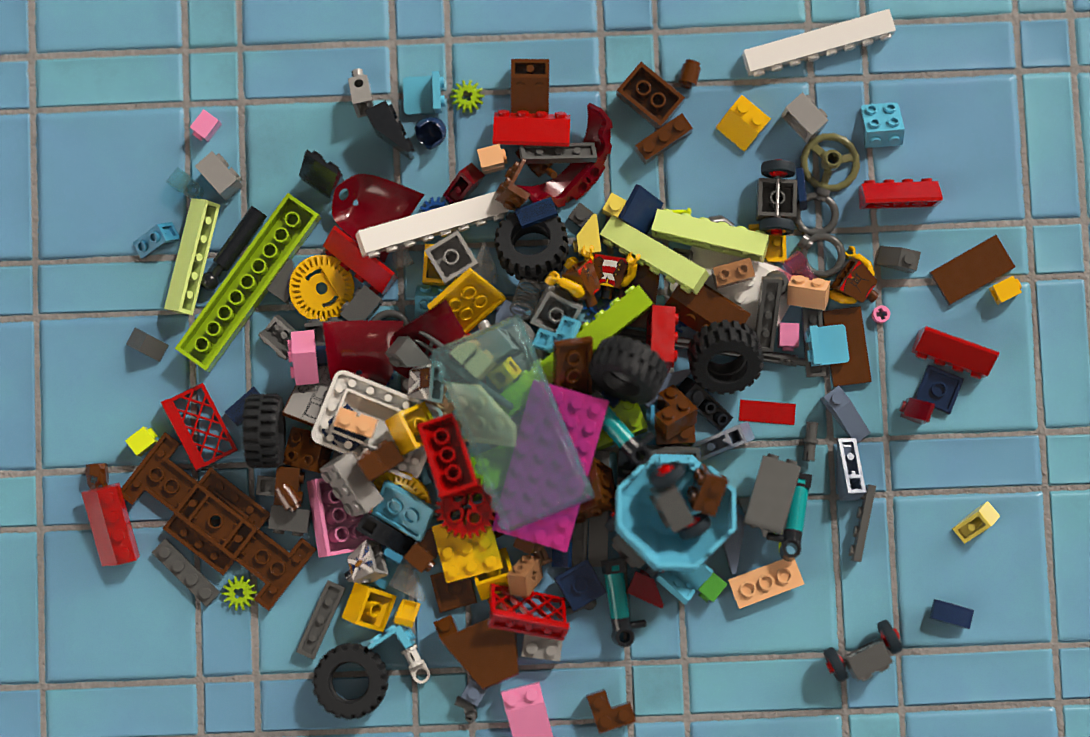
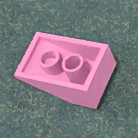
(527, 711)

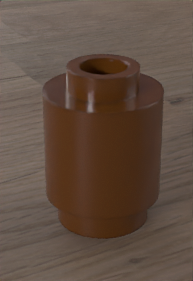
(689, 74)
(288, 497)

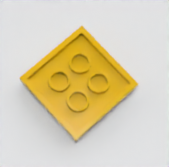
(470, 299)
(467, 556)

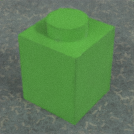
(711, 588)

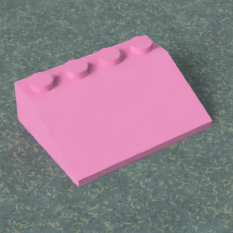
(333, 527)

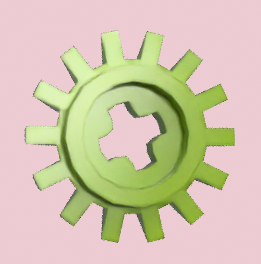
(459, 93)
(247, 591)

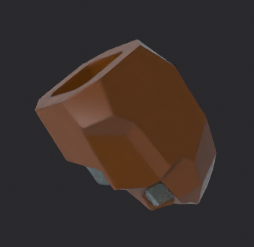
(97, 475)

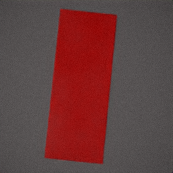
(767, 412)

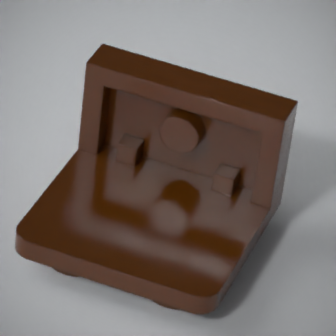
(510, 194)
(305, 452)
(706, 491)

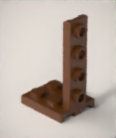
(604, 490)

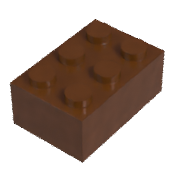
(650, 96)

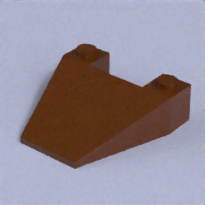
(482, 651)

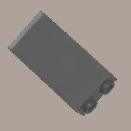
(772, 494)

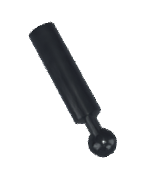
(233, 247)

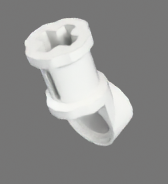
(415, 665)

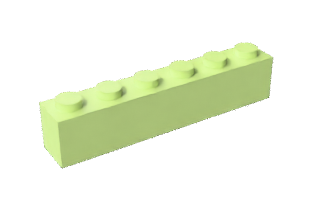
(710, 235)
(655, 255)
(192, 256)

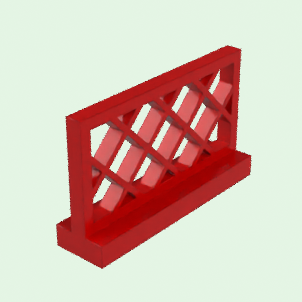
(182, 430)
(526, 622)

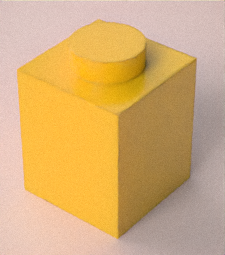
(1005, 289)

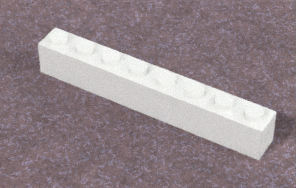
(819, 42)
(430, 224)

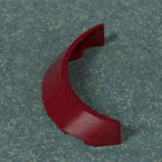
(578, 177)

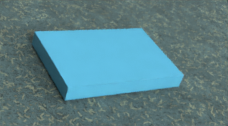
(404, 510)

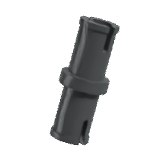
(810, 441)

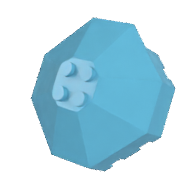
(645, 532)

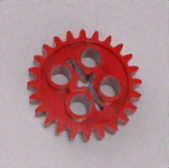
(484, 509)

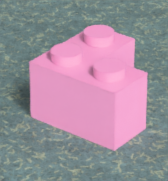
(304, 358)

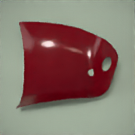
(377, 204)
(438, 322)
(360, 347)

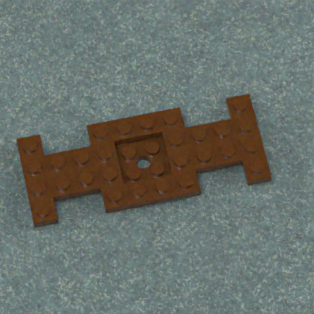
(236, 536)

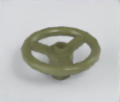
(832, 155)

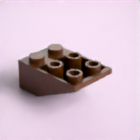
(530, 85)

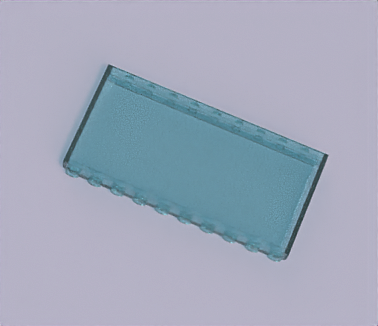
(512, 424)

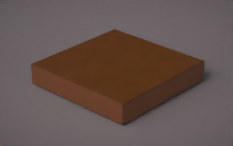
(452, 594)

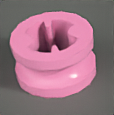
(878, 319)

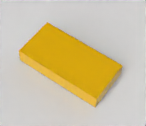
(407, 613)

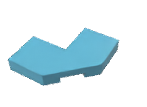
(567, 329)

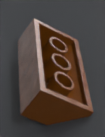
(705, 308)

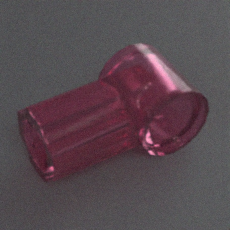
(797, 265)

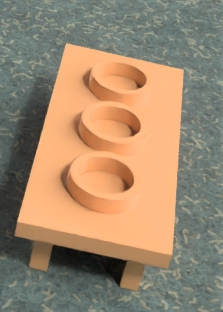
(765, 582)

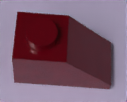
(463, 184)
(916, 410)
(645, 588)

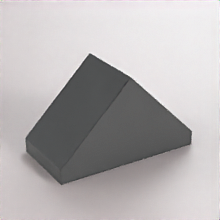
(147, 344)

